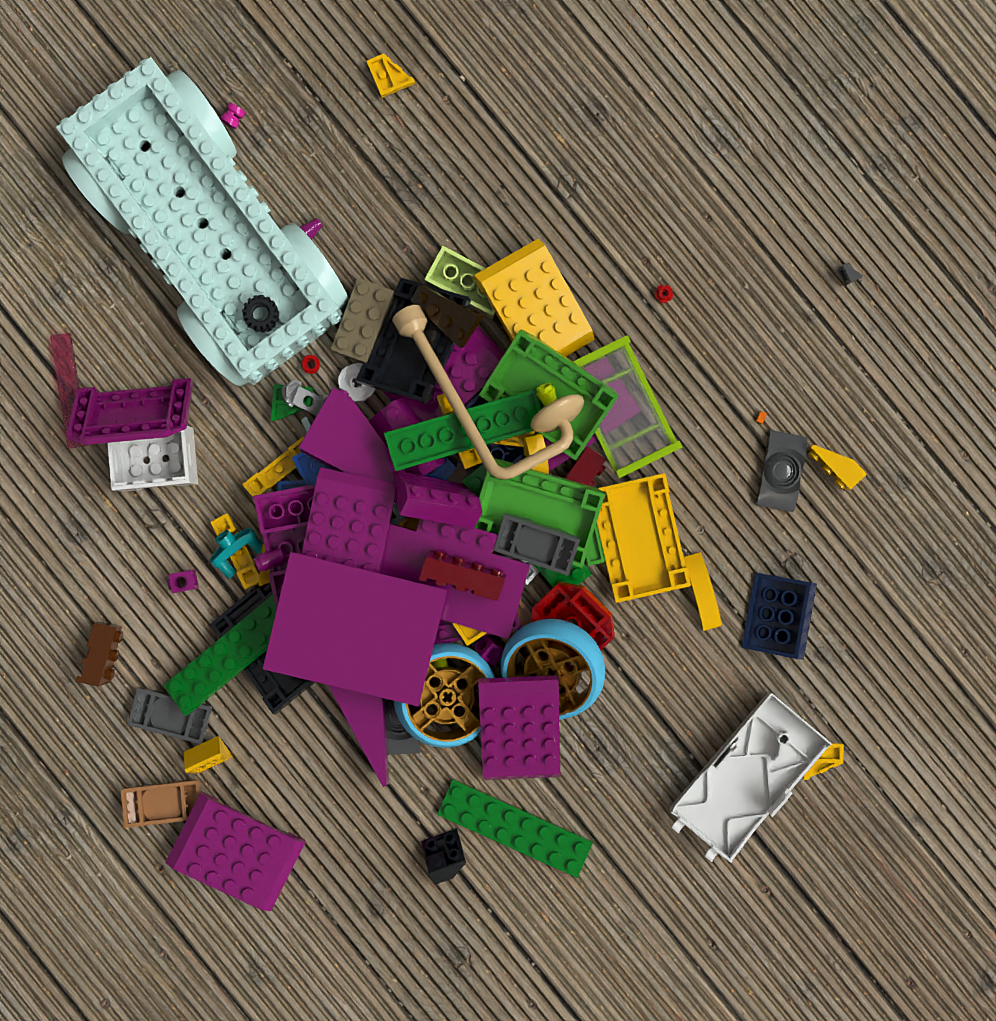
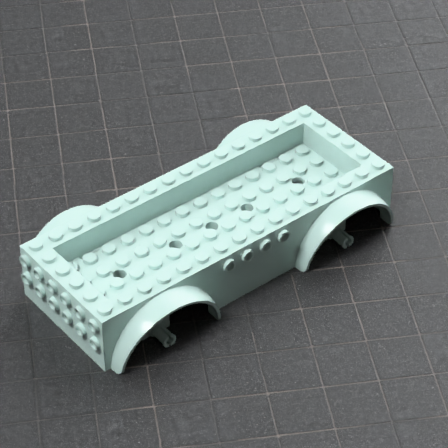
(142, 199)

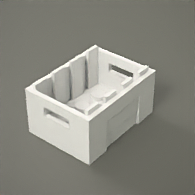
(131, 473)

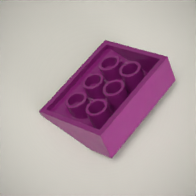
(399, 415)
(436, 500)

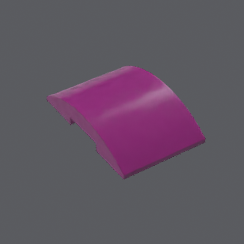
(283, 524)

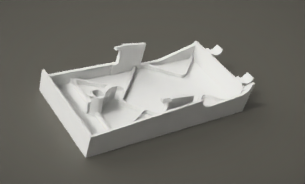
(748, 777)

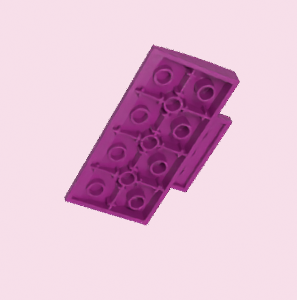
(406, 554)

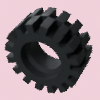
(254, 303)

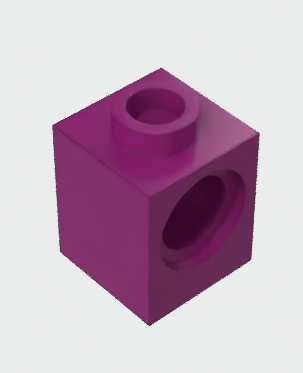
(191, 581)
(489, 649)

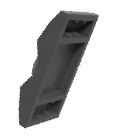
(782, 471)
(537, 543)
(160, 714)
(398, 739)

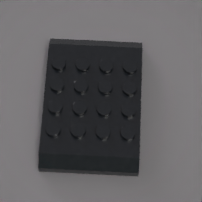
(396, 360)
(274, 687)

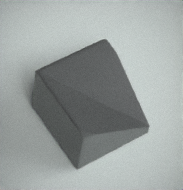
(848, 274)

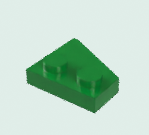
(281, 409)

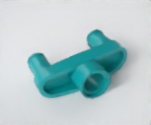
(229, 545)

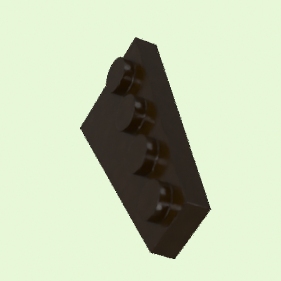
(451, 318)

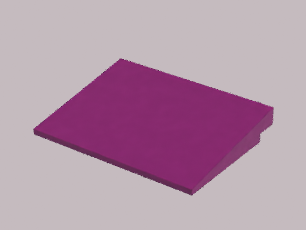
(354, 629)

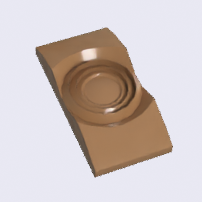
(159, 802)

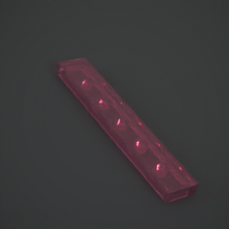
(66, 378)

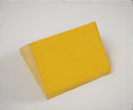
(206, 755)

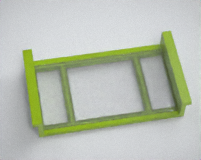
(635, 426)

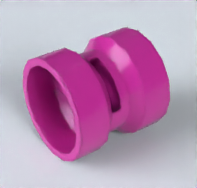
(232, 115)

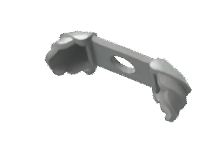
(294, 395)

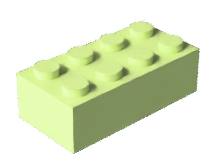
(454, 274)

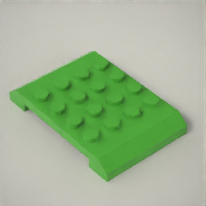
(534, 363)
(545, 500)

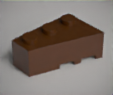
(101, 654)

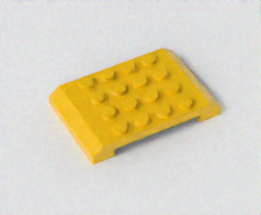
(535, 298)
(641, 539)

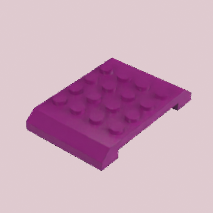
(467, 370)
(349, 519)
(520, 727)
(234, 853)

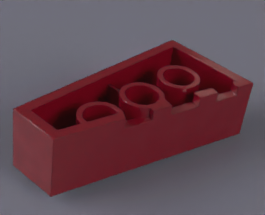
(587, 467)
(463, 575)

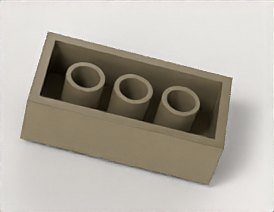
(363, 320)

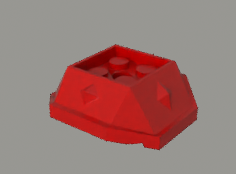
(577, 602)

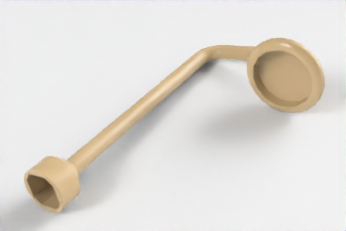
(556, 415)

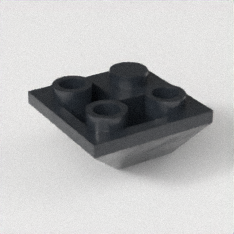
(443, 856)

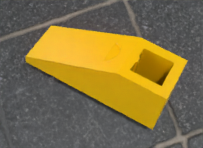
(841, 468)

